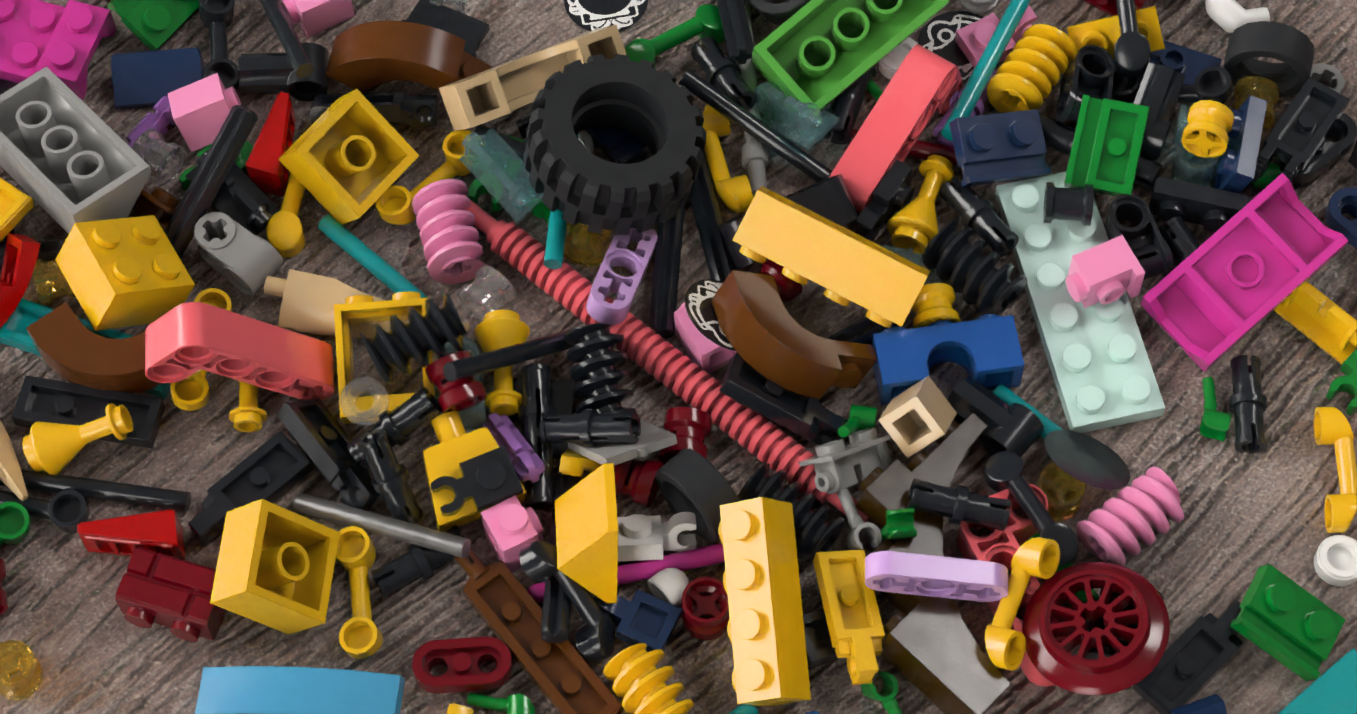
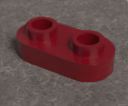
(463, 662)

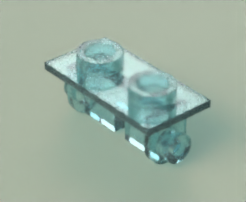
(793, 119)
(500, 172)

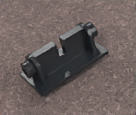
(241, 199)

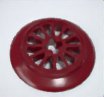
(1104, 674)

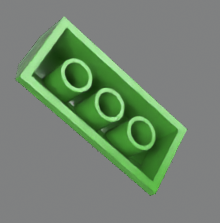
(836, 43)

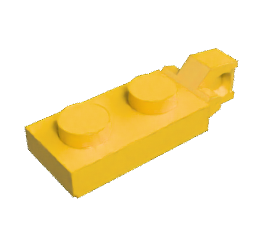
(850, 611)

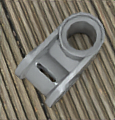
(236, 252)

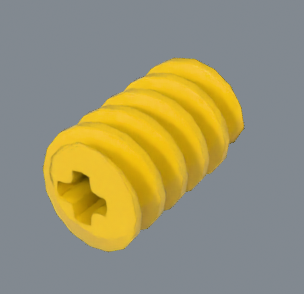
(1031, 69)
(643, 684)

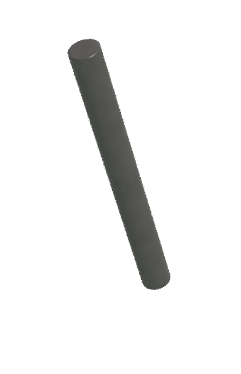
(382, 525)

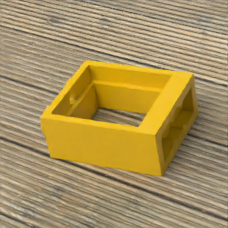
(365, 310)

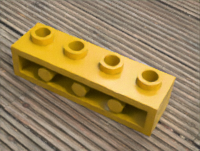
(830, 256)
(764, 602)

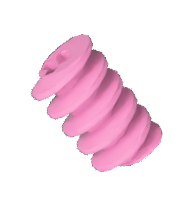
(448, 231)
(1131, 517)

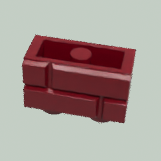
(169, 594)

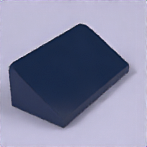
(146, 77)

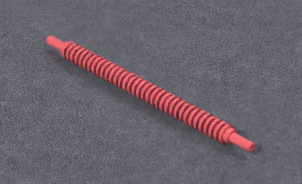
(657, 357)

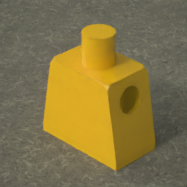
(444, 460)

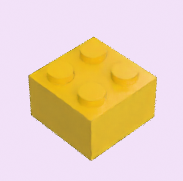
(349, 157)
(123, 271)
(275, 567)

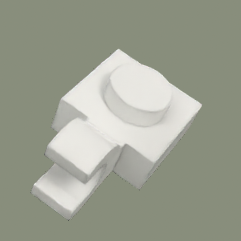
(646, 538)

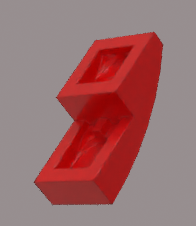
(17, 270)

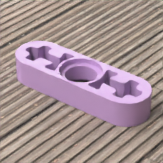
(623, 286)
(936, 576)

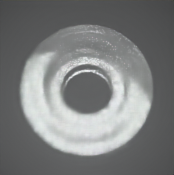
(362, 386)

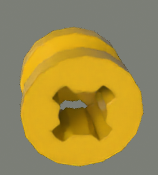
(1207, 129)
(934, 305)

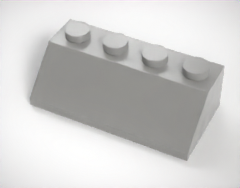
(67, 153)

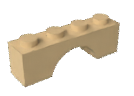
(519, 81)

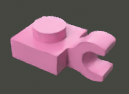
(975, 36)

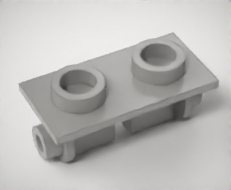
(837, 461)

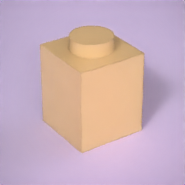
(918, 416)

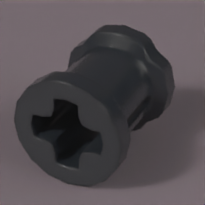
(1068, 204)

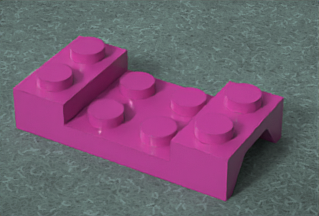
(51, 36)
(1242, 273)

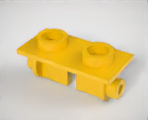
(1106, 31)
(1320, 321)

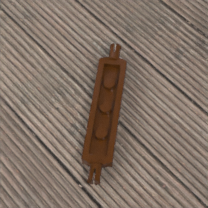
(517, 622)

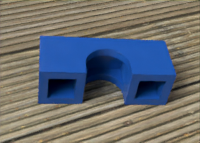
(983, 347)

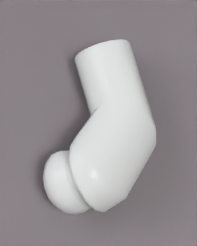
(1232, 15)

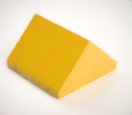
(589, 533)

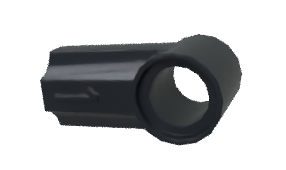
(275, 74)
(1159, 92)
(1008, 426)

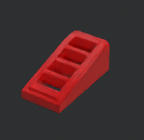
(271, 144)
(121, 535)

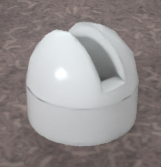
(668, 585)

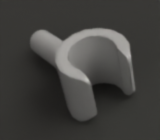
(857, 524)

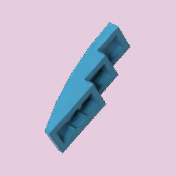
(297, 691)

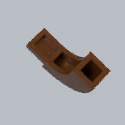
(402, 52)
(778, 346)
(90, 358)

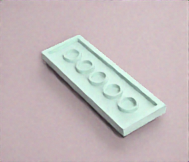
(1090, 350)

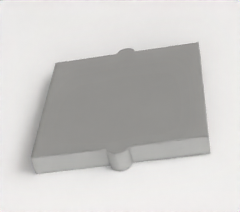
(650, 440)

